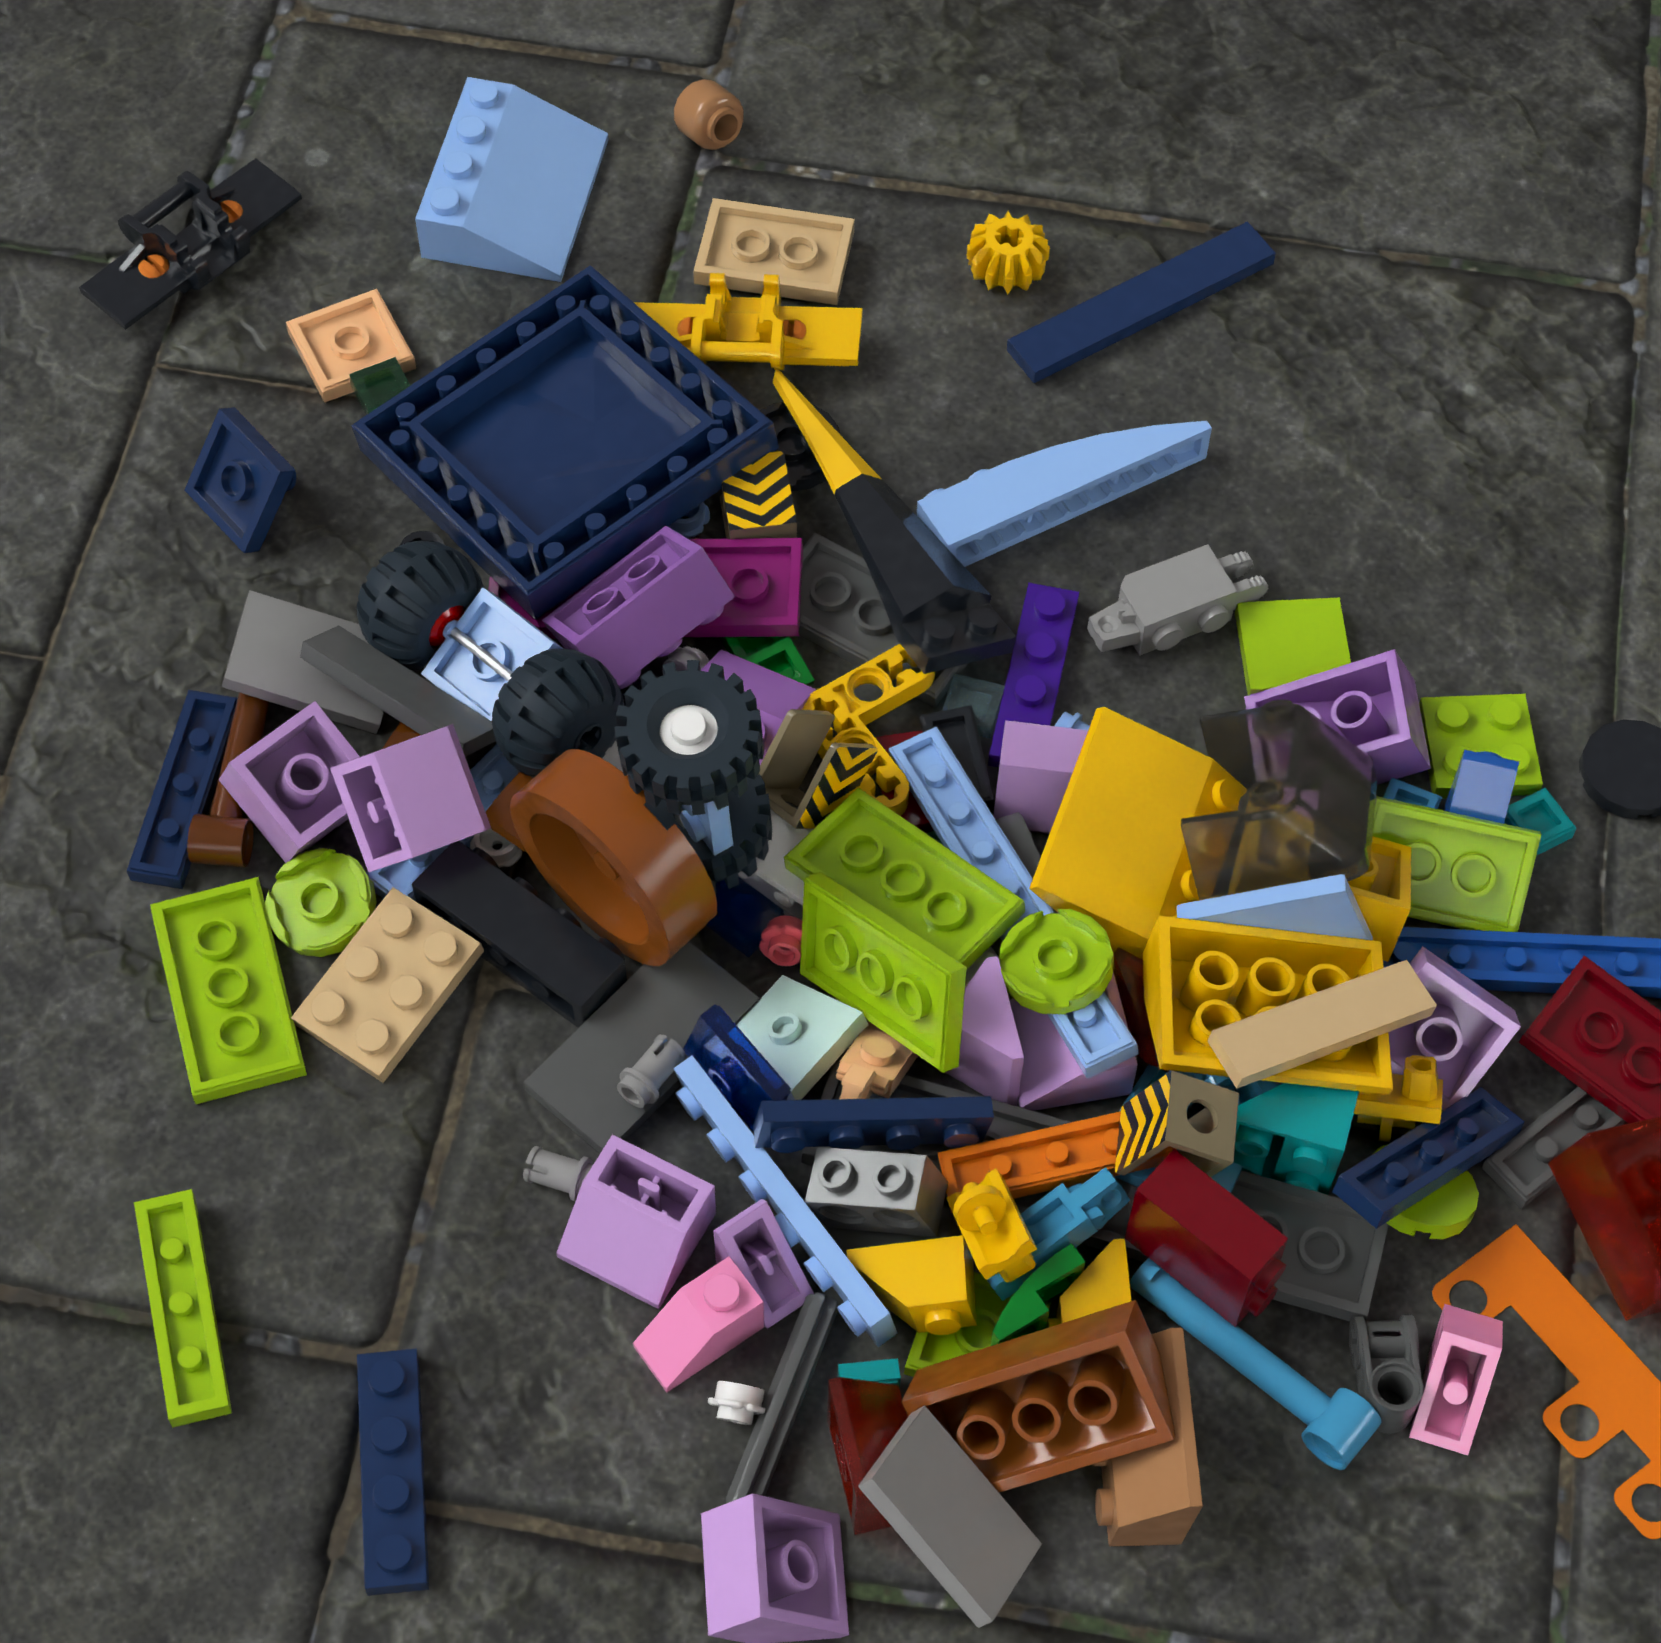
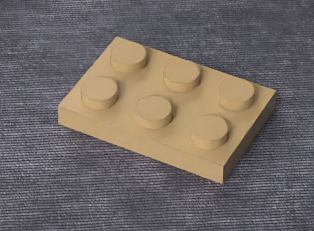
(757, 240)
(387, 984)

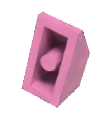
(701, 1324)
(1457, 1379)

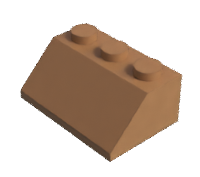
(1156, 1490)

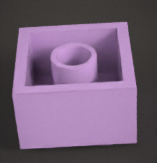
(289, 784)

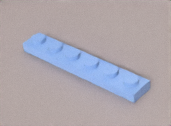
(798, 1223)

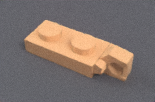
(873, 1065)

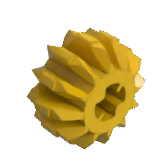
(1008, 252)

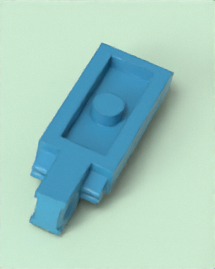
(1066, 1218)

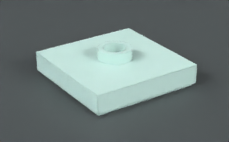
(801, 1032)

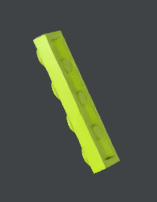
(182, 1308)

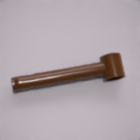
(224, 834)

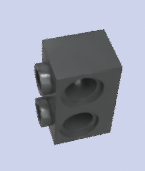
(876, 1191)

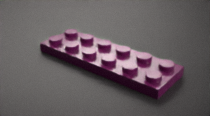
(760, 574)

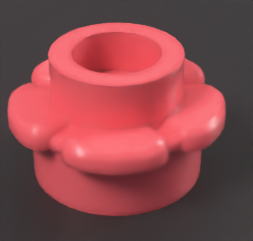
(782, 940)

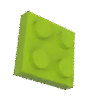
(1478, 725)

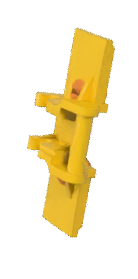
(761, 328)

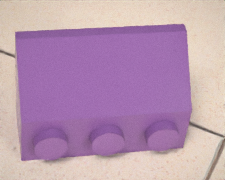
(642, 605)

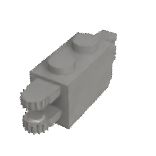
(1175, 601)

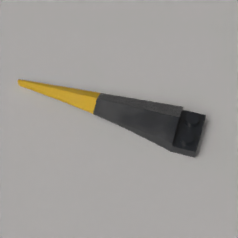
(927, 593)

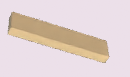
(1321, 1023)

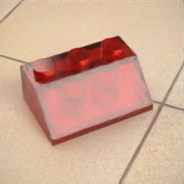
(1616, 1199)

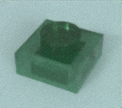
(378, 383)

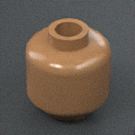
(708, 114)

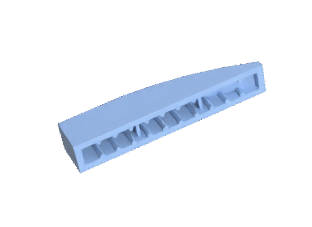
(1055, 485)

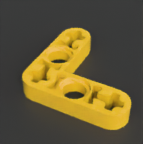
(854, 714)

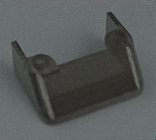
(1302, 809)

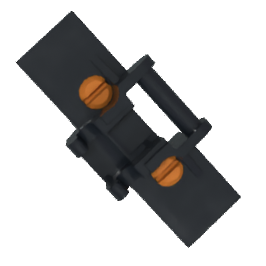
(199, 253)

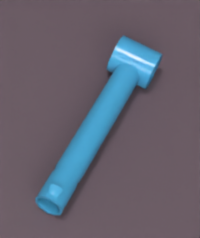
(1336, 1424)

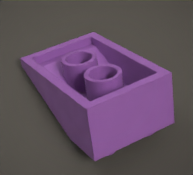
(1370, 706)

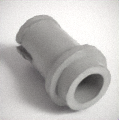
(641, 1082)
(557, 1171)

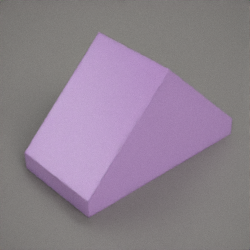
(765, 1260)

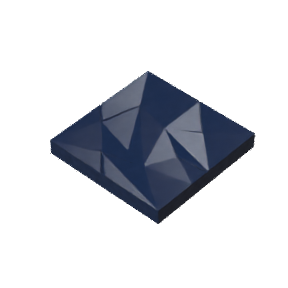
(564, 440)

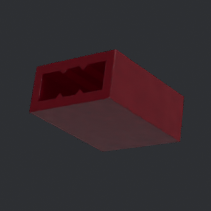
(1206, 1239)

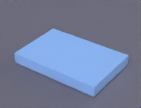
(1307, 906)

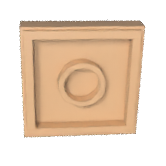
(347, 340)

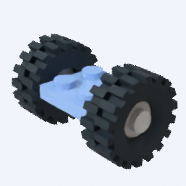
(697, 758)

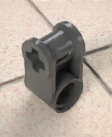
(1387, 1359)

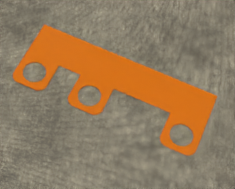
(1608, 1371)

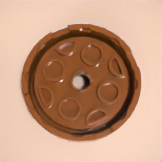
(613, 857)

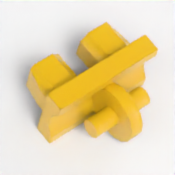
(1413, 1099)
(993, 1228)

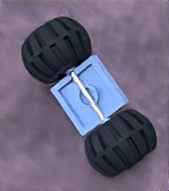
(437, 617)

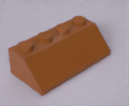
(1052, 1397)

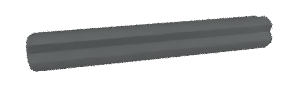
(784, 1397)

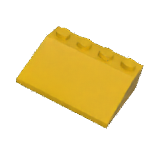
(1119, 828)
(1221, 973)

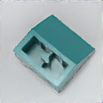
(1295, 1134)

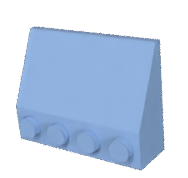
(509, 183)

